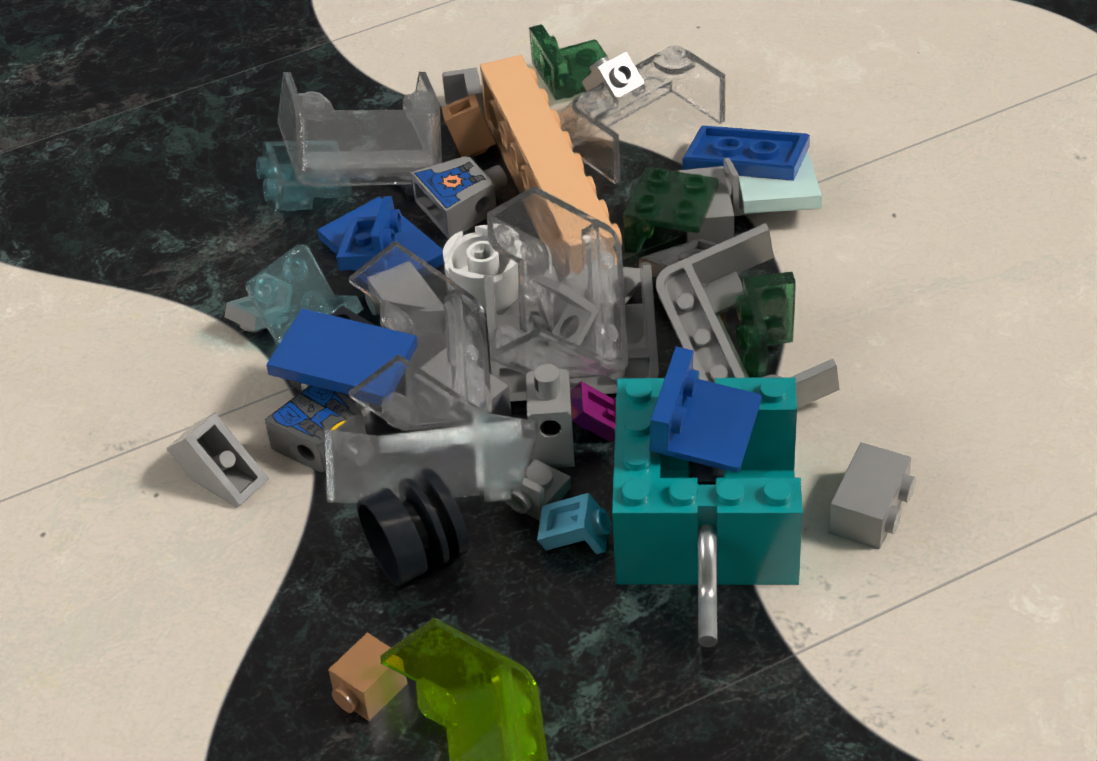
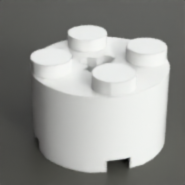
(471, 258)

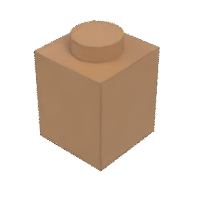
(468, 126)
(362, 681)

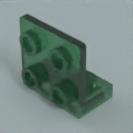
(563, 67)
(667, 201)
(766, 318)

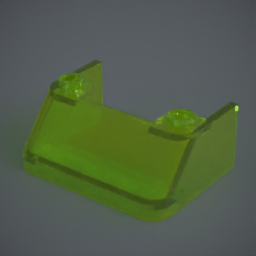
(474, 692)

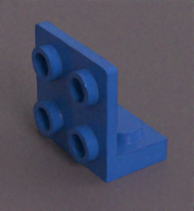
(702, 418)

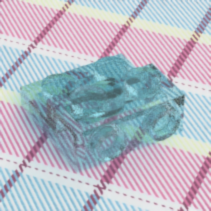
(282, 184)

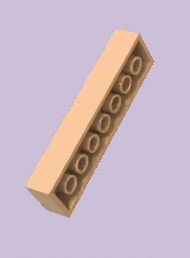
(533, 139)

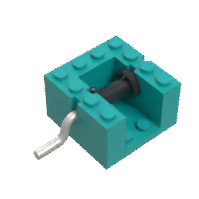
(701, 521)

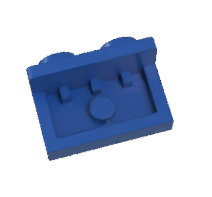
(369, 236)

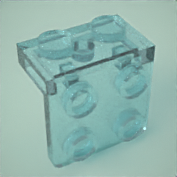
(293, 285)

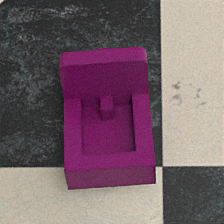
(593, 410)

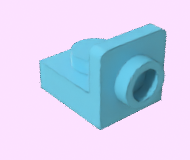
(573, 522)

